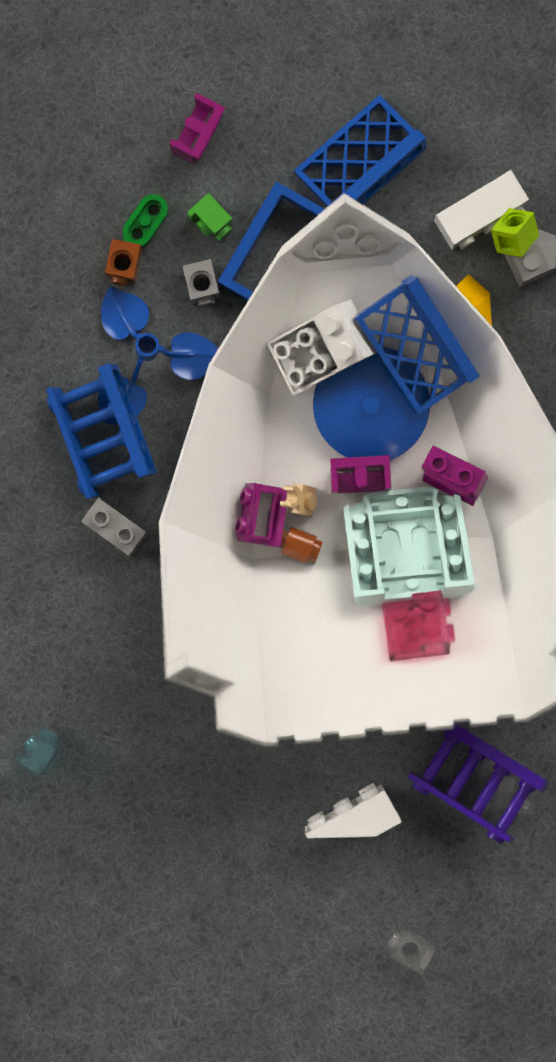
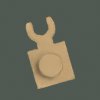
(300, 499)

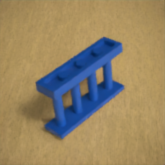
(129, 435)

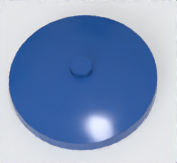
(367, 412)

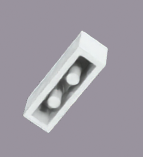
(480, 210)

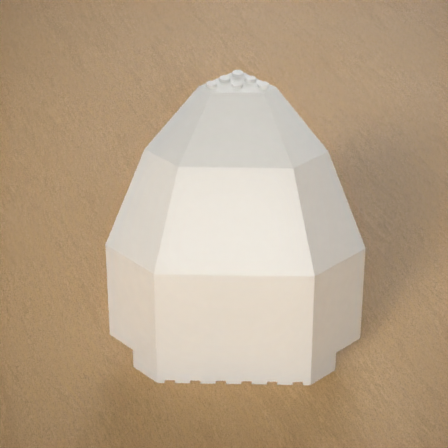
(285, 635)

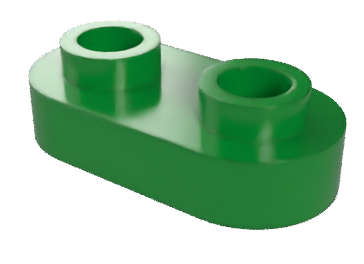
(143, 221)

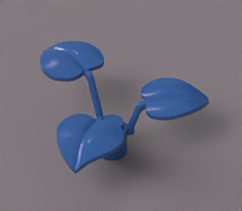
(124, 315)

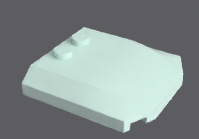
(407, 545)

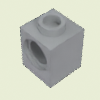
(198, 271)

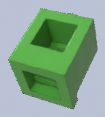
(211, 218)

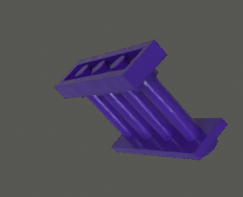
(503, 767)

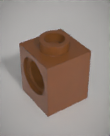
(120, 250)

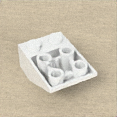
(320, 347)
(362, 817)

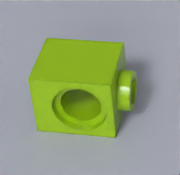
(515, 232)

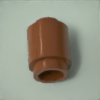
(300, 545)

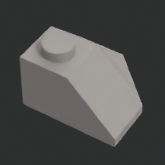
(537, 261)

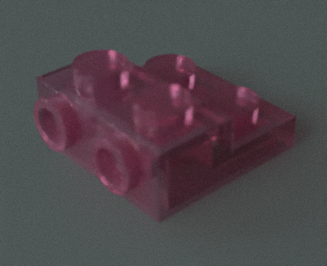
(418, 626)

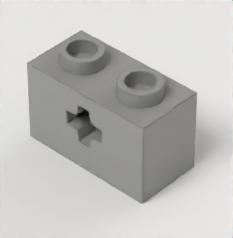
(114, 527)

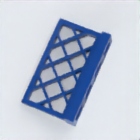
(381, 171)
(437, 329)

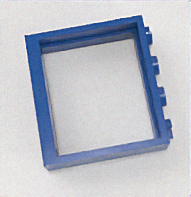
(255, 231)

